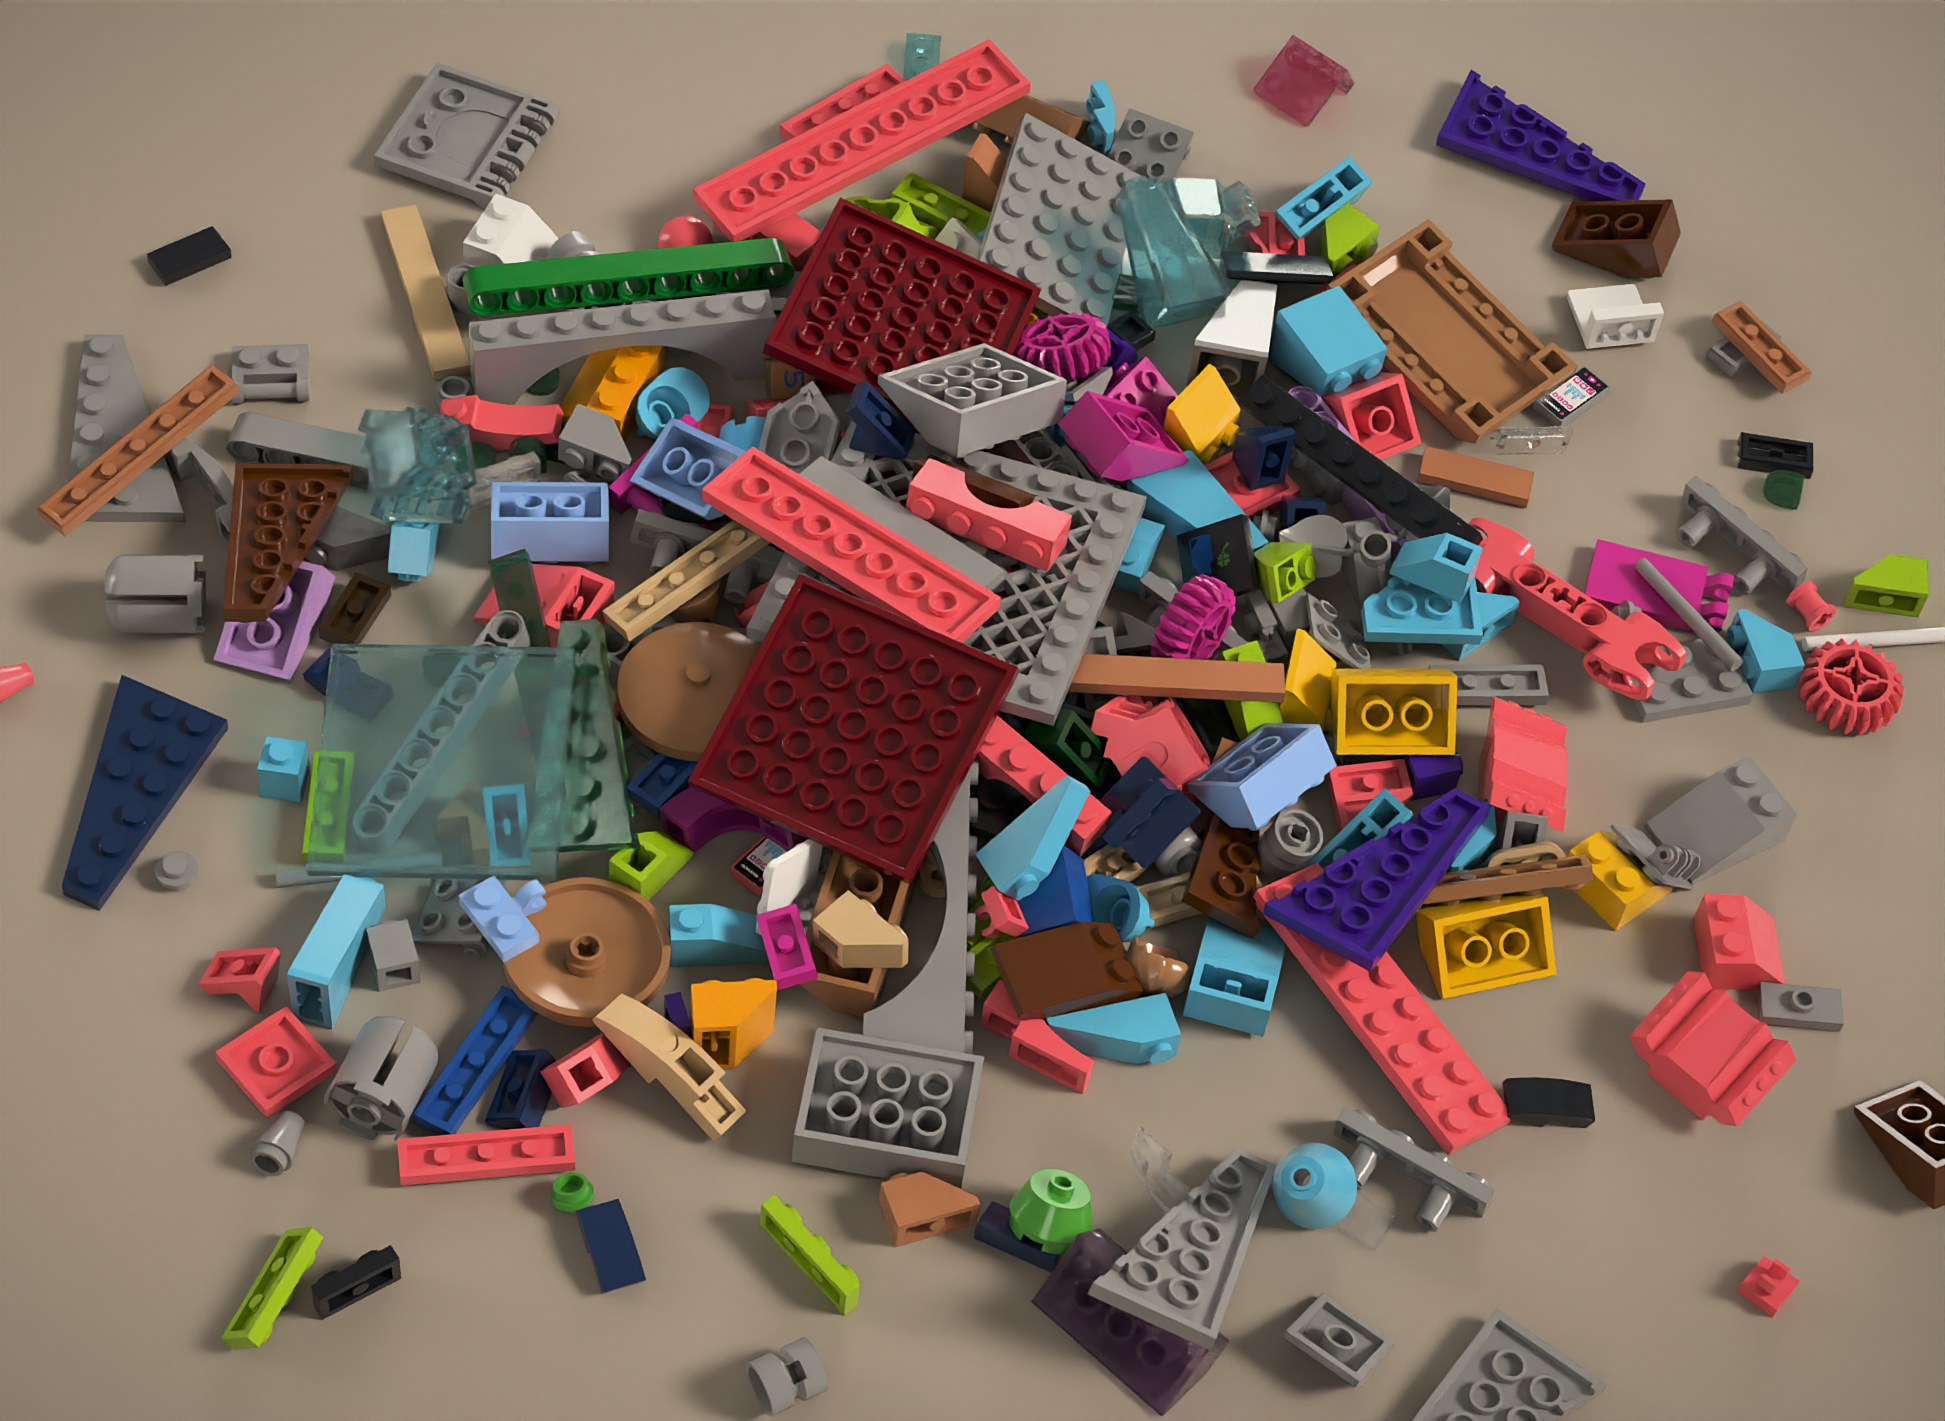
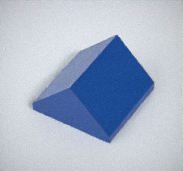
(1060, 897)

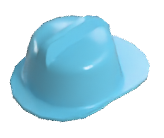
(669, 396)
(1119, 903)

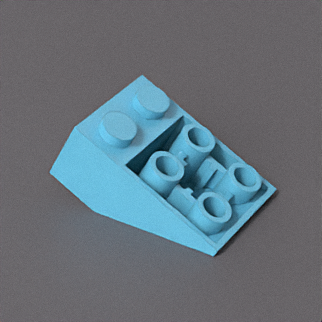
(1235, 978)

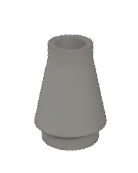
(277, 1146)

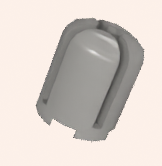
(155, 593)
(375, 1108)

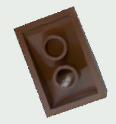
(1620, 235)
(1066, 970)
(1911, 1136)

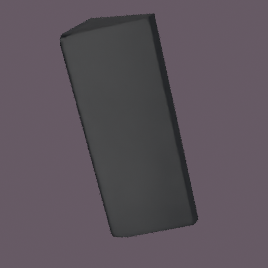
(1275, 268)

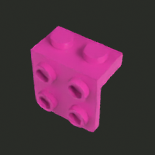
(1141, 386)

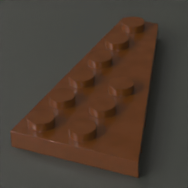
(273, 527)

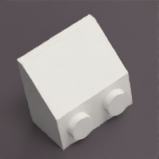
(507, 234)

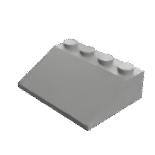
(976, 398)
(886, 1107)

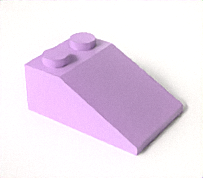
(281, 641)

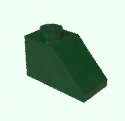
(1071, 747)

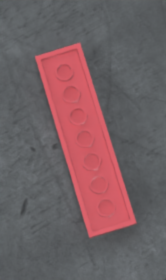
(849, 546)
(1399, 1034)

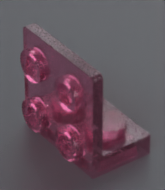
(1302, 81)

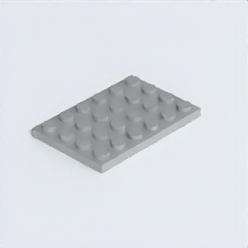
(1058, 221)

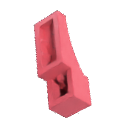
(503, 423)
(1035, 1042)

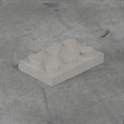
(1697, 687)

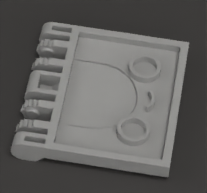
(463, 131)

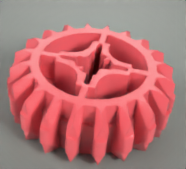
(1851, 687)

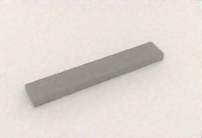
(903, 522)

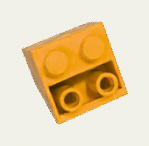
(732, 1017)

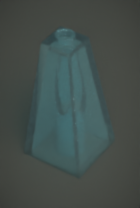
(1167, 260)

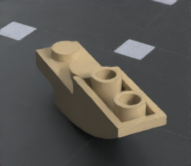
(679, 1063)

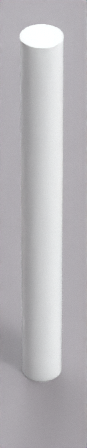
(1879, 638)

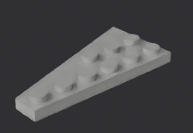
(106, 410)
(1192, 1257)
(1510, 1378)

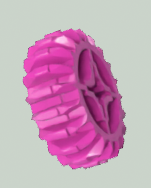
(1065, 345)
(1194, 620)

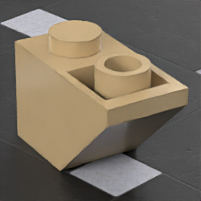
(858, 936)

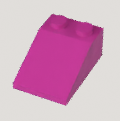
(1119, 438)

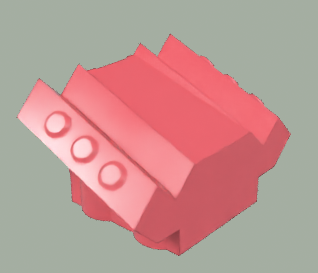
(1151, 729)
(1524, 763)
(1710, 1051)

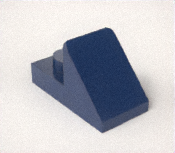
(879, 426)

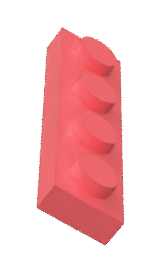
(841, 101)
(486, 1154)

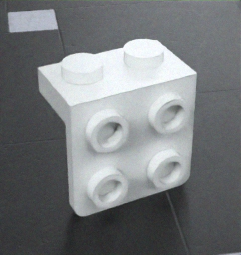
(792, 881)

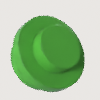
(571, 1192)

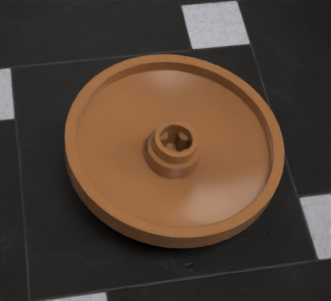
(681, 685)
(591, 949)

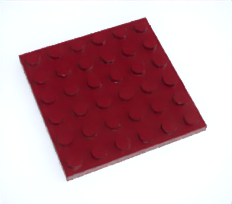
(890, 300)
(854, 728)

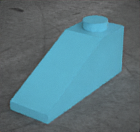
(1323, 198)
(1369, 824)
(1032, 842)
(713, 936)
(1123, 1031)

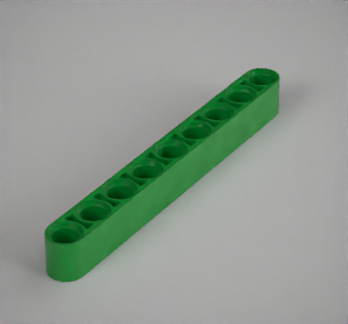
(627, 276)

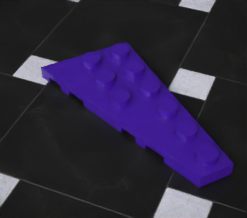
(1527, 144)
(1380, 885)

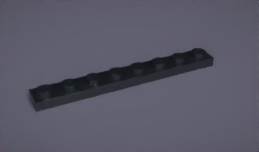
(1354, 464)

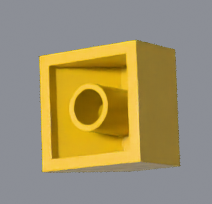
(1204, 416)
(1308, 684)
(1619, 882)

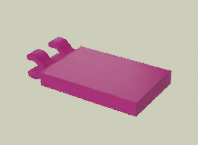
(1615, 579)

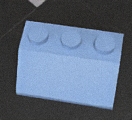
(683, 464)
(551, 521)
(1264, 774)

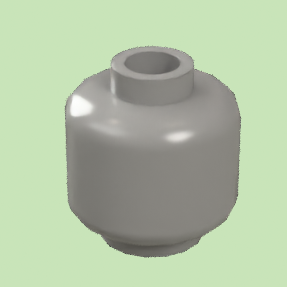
(1179, 855)

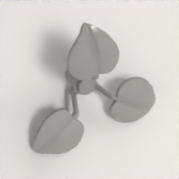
(1330, 537)

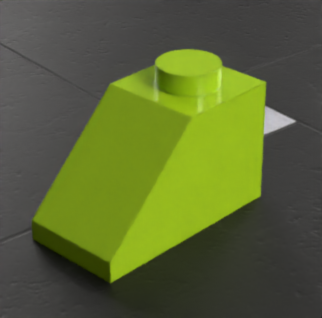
(1891, 586)

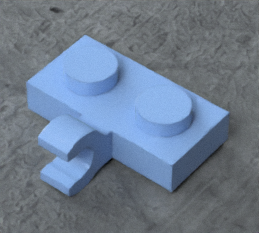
(504, 918)

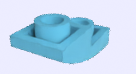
(1102, 115)

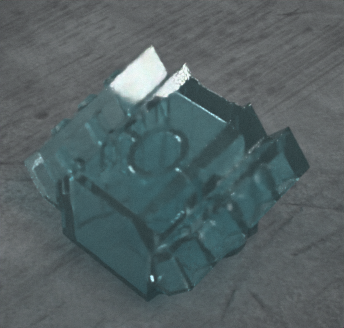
(1215, 211)
(417, 465)

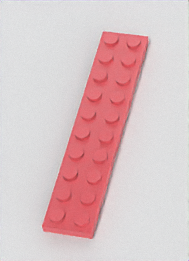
(861, 141)

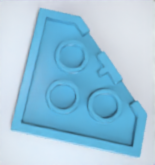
(1418, 615)

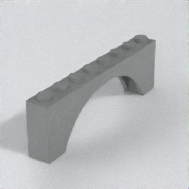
(518, 351)
(936, 1001)

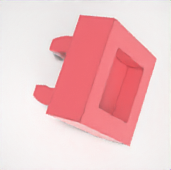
(1004, 913)
(1768, 1285)

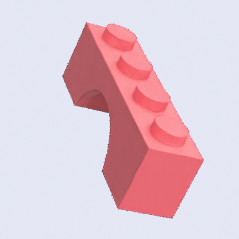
(1026, 533)
(1017, 762)

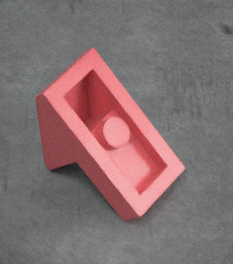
(245, 972)

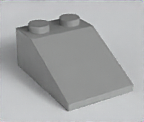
(1725, 818)

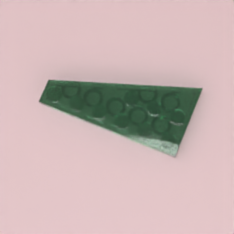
(595, 790)

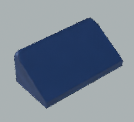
(521, 1091)
(995, 1231)

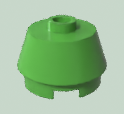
(1051, 1210)

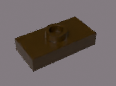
(355, 610)

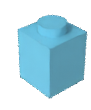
(283, 769)

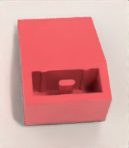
(565, 595)

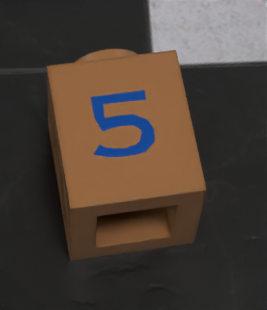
(784, 380)

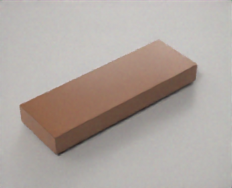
(1761, 347)
(1476, 476)

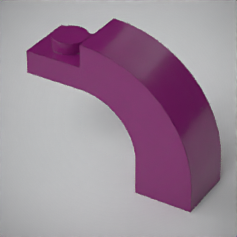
(698, 818)

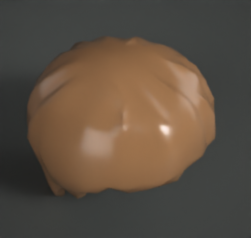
(1158, 968)

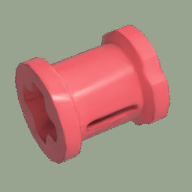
(1811, 606)

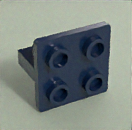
(1146, 812)

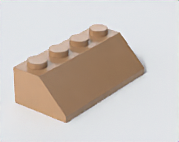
(1007, 118)
(855, 989)

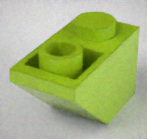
(1348, 238)
(1284, 569)
(651, 865)

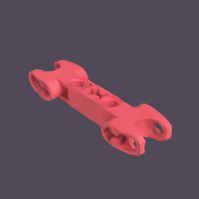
(1611, 645)

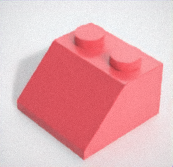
(1377, 414)
(1736, 943)

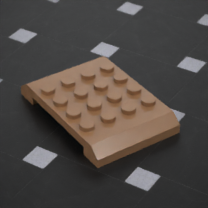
(1451, 335)

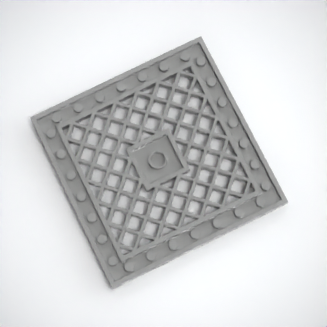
(1107, 524)

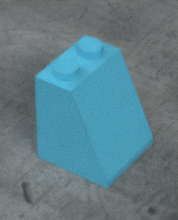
(1326, 343)

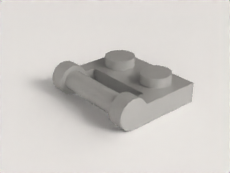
(271, 372)

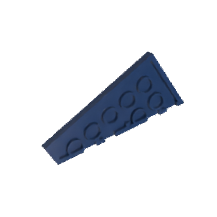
(142, 769)

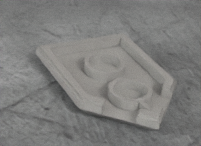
(801, 430)

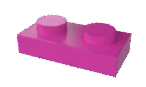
(787, 946)

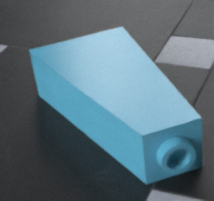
(1188, 499)
(334, 951)

